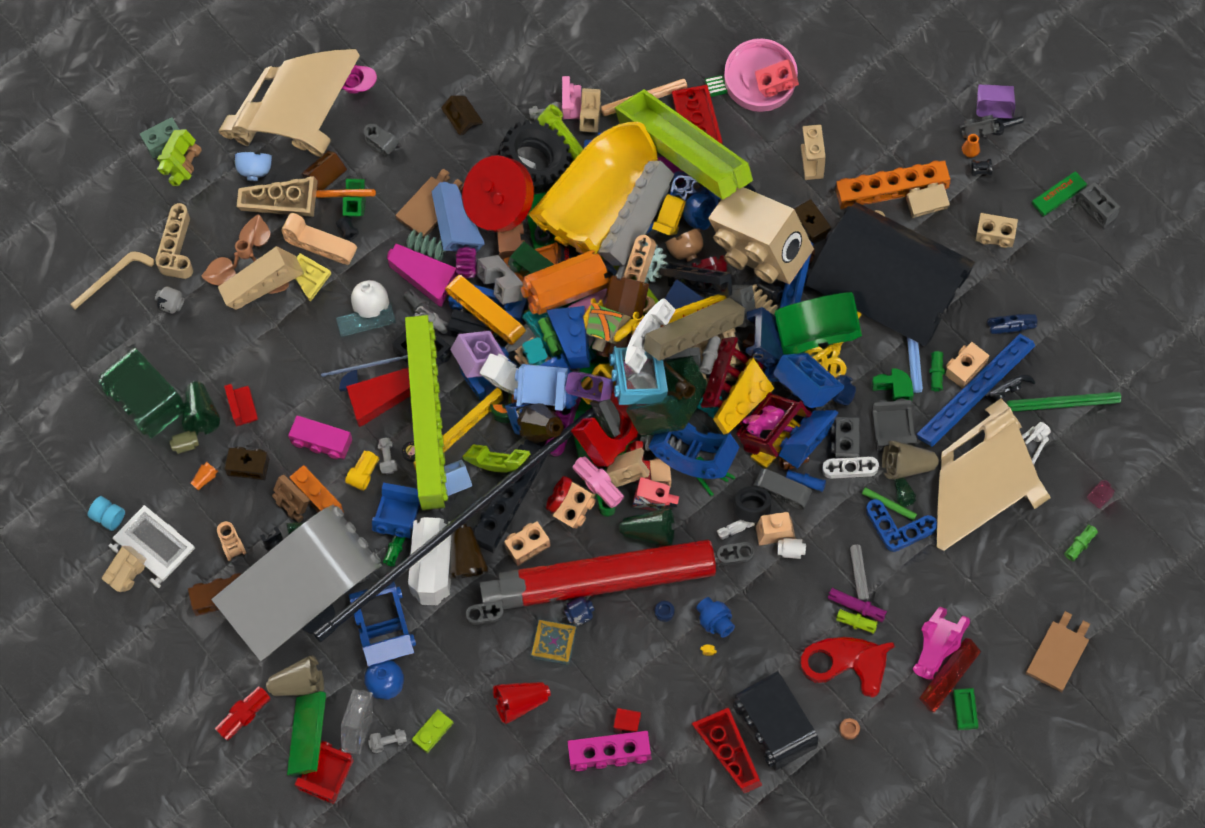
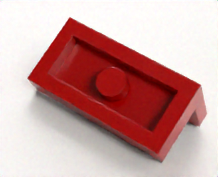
(241, 405)

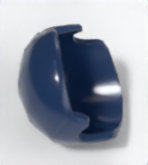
(847, 394)

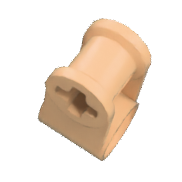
(231, 543)

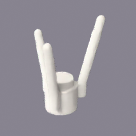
(1038, 434)

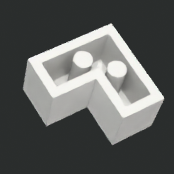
(500, 372)

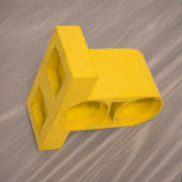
(669, 215)

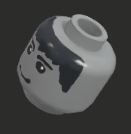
(169, 300)

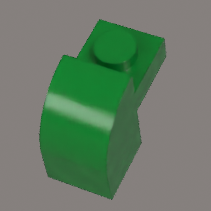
(354, 205)
(898, 382)

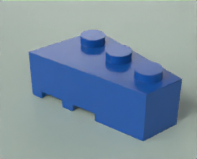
(572, 335)

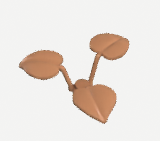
(253, 233)

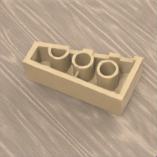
(280, 197)
(260, 278)

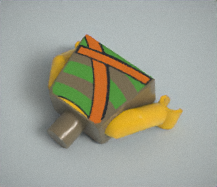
(607, 324)

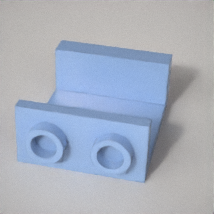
(541, 385)

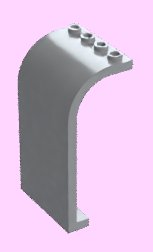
(296, 581)

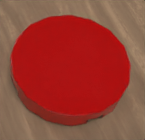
(560, 492)

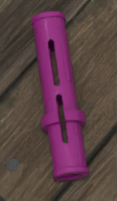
(857, 605)

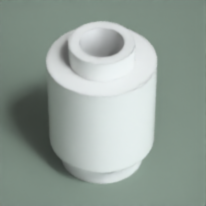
(791, 548)

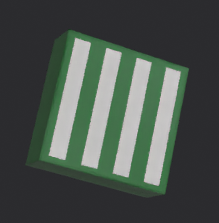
(716, 85)

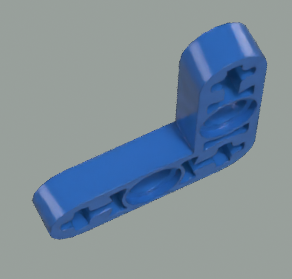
(893, 532)

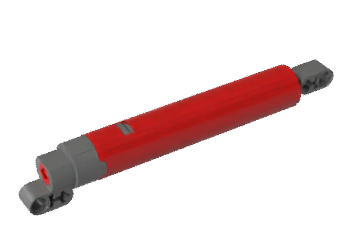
(603, 575)

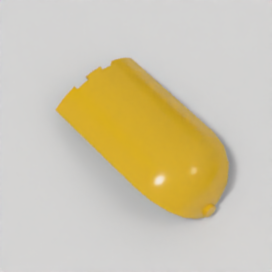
(595, 187)

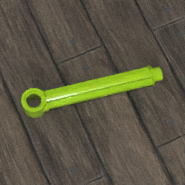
(553, 116)

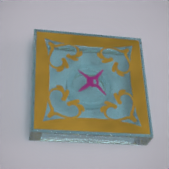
(553, 641)

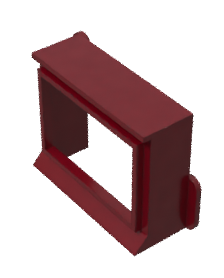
(755, 444)

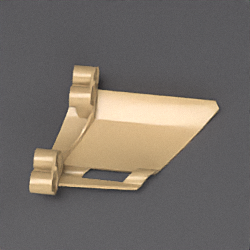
(295, 100)

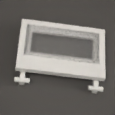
(155, 541)

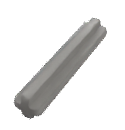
(859, 572)

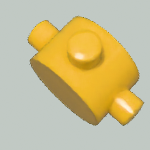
(708, 650)

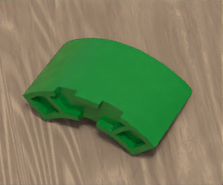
(818, 321)

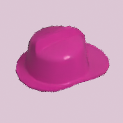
(360, 79)

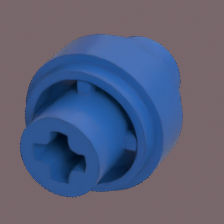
(715, 617)

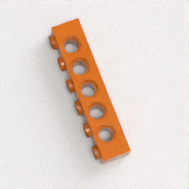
(886, 191)

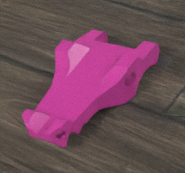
(940, 641)

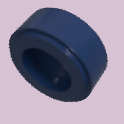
(664, 611)

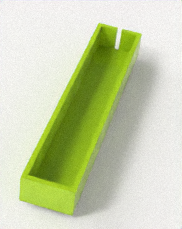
(687, 145)
(426, 412)

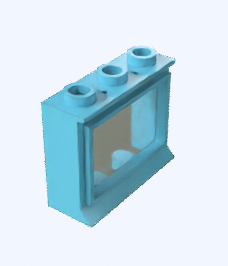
(640, 388)

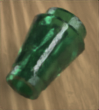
(904, 492)

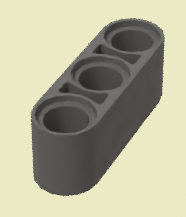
(783, 489)

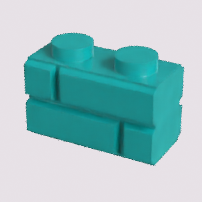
(534, 351)

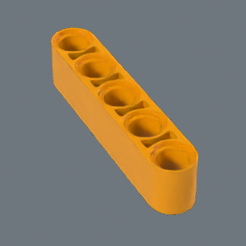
(485, 309)

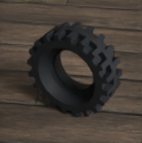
(545, 141)

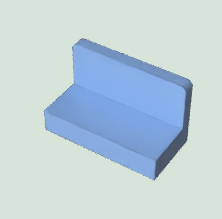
(457, 477)

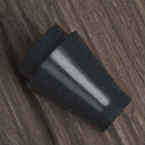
(772, 291)

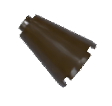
(466, 554)

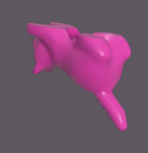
(765, 421)

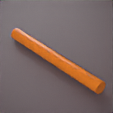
(346, 193)

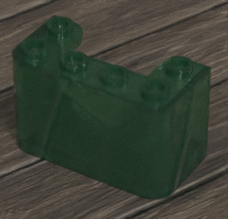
(142, 392)
(670, 413)

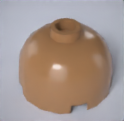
(686, 245)

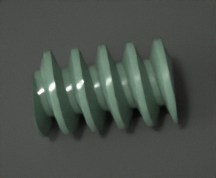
(425, 246)

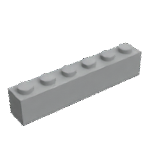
(636, 213)

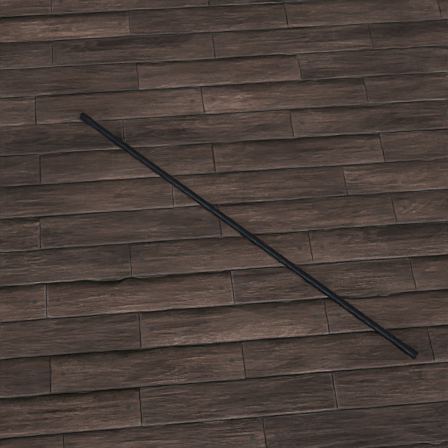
(329, 627)

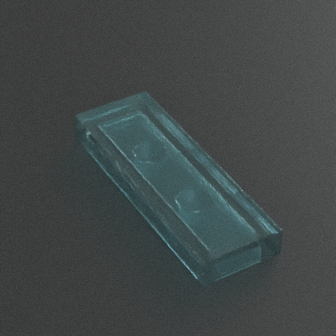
(354, 323)

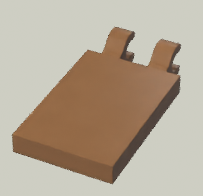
(420, 210)
(1059, 653)

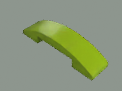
(492, 461)

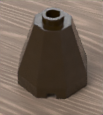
(539, 423)

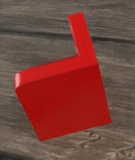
(626, 720)

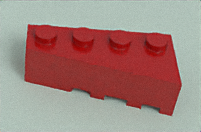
(727, 745)

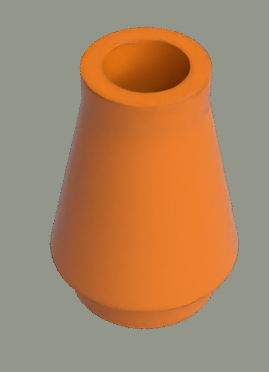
(971, 146)
(204, 475)

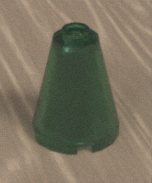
(199, 410)
(650, 527)

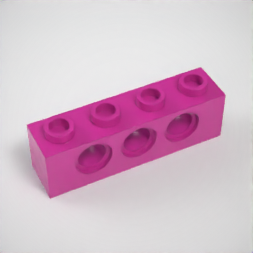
(618, 743)

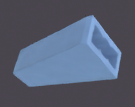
(453, 223)

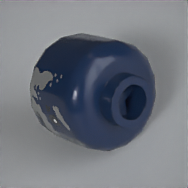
(579, 611)

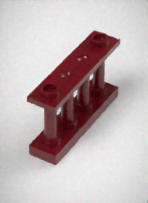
(719, 371)

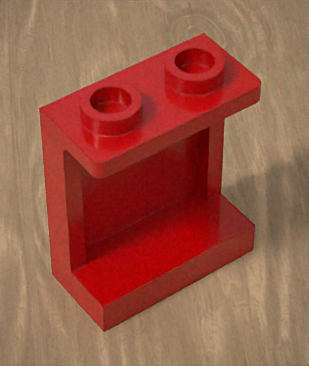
(330, 775)

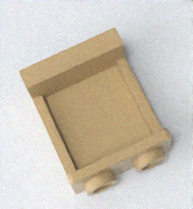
(813, 152)

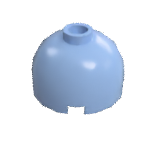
(252, 165)

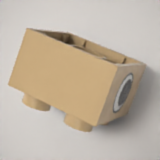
(761, 235)

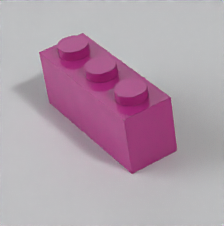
(320, 437)

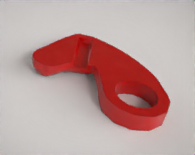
(846, 653)

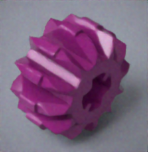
(466, 262)

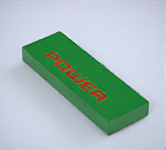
(1059, 193)

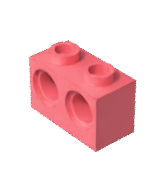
(775, 74)

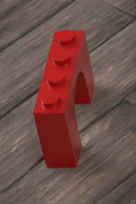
(597, 444)

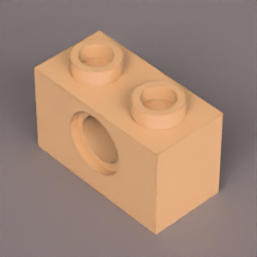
(964, 374)

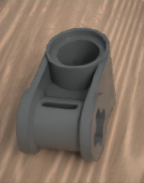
(380, 139)

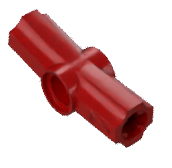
(243, 713)

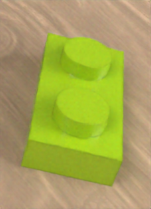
(432, 731)

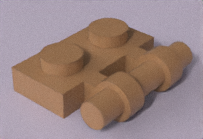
(290, 498)

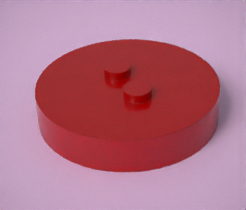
(498, 193)

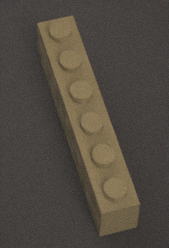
(694, 329)

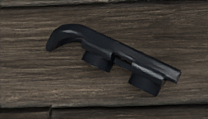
(1013, 385)

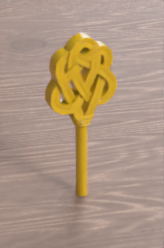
(834, 361)

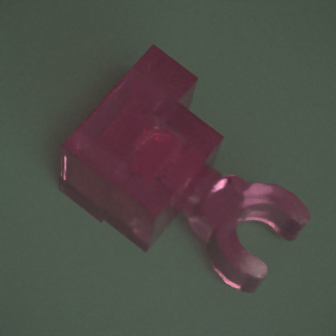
(1101, 494)

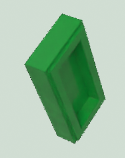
(965, 709)

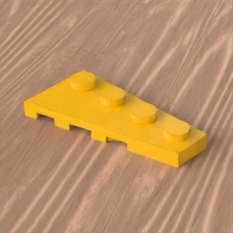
(743, 397)

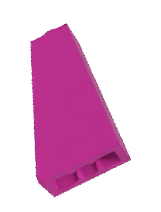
(422, 272)

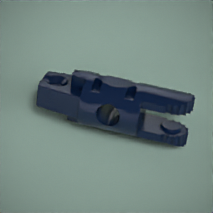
(1012, 323)

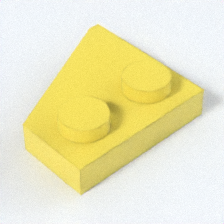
(313, 277)

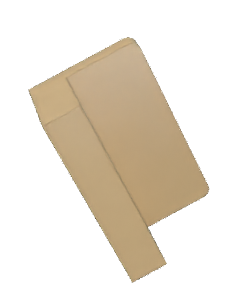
(628, 468)

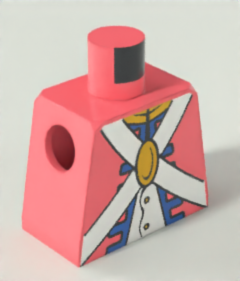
(653, 495)

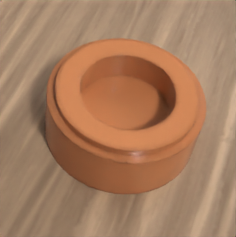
(849, 729)

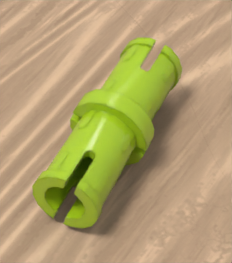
(857, 621)

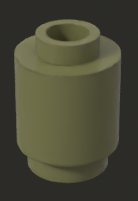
(184, 442)

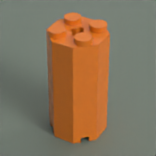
(565, 282)

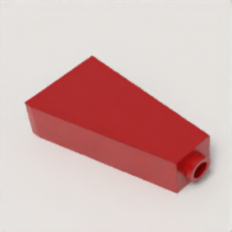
(378, 394)

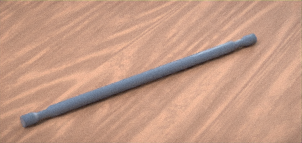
(364, 366)

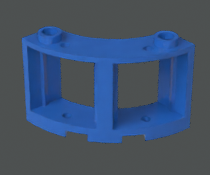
(687, 464)
(388, 648)

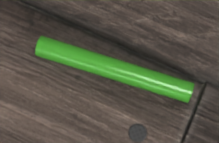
(890, 504)

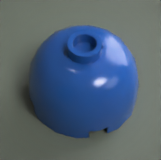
(698, 209)
(384, 679)

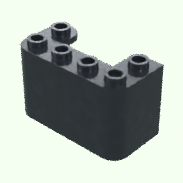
(776, 720)

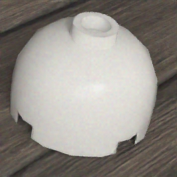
(369, 299)

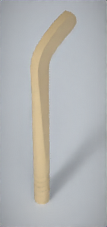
(132, 256)

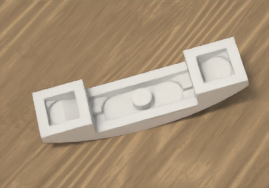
(656, 316)

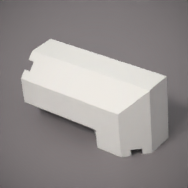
(430, 576)

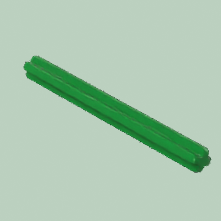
(1064, 401)

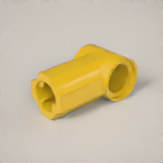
(360, 475)

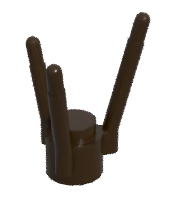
(683, 387)

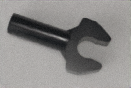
(1007, 123)

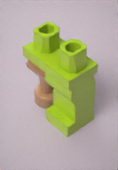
(173, 157)

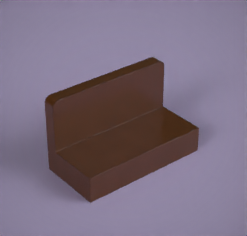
(325, 169)

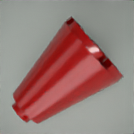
(519, 698)

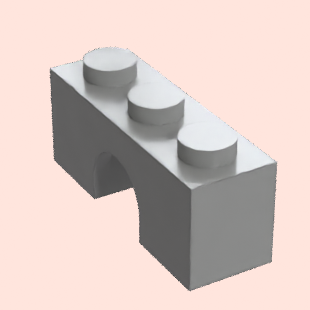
(507, 284)

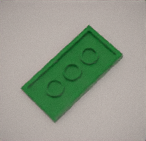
(306, 734)

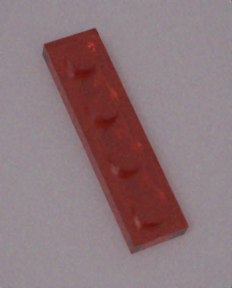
(950, 675)

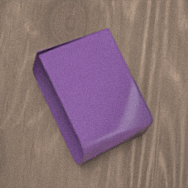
(995, 101)
(574, 383)

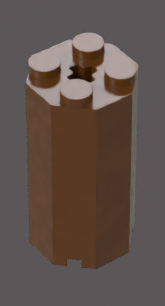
(624, 297)

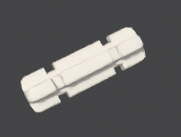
(734, 528)

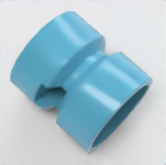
(107, 513)

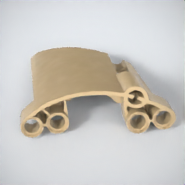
(985, 477)

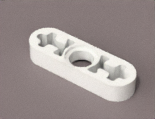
(865, 472)

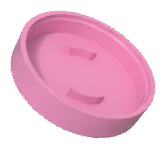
(741, 78)

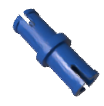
(807, 480)

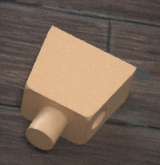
(774, 528)

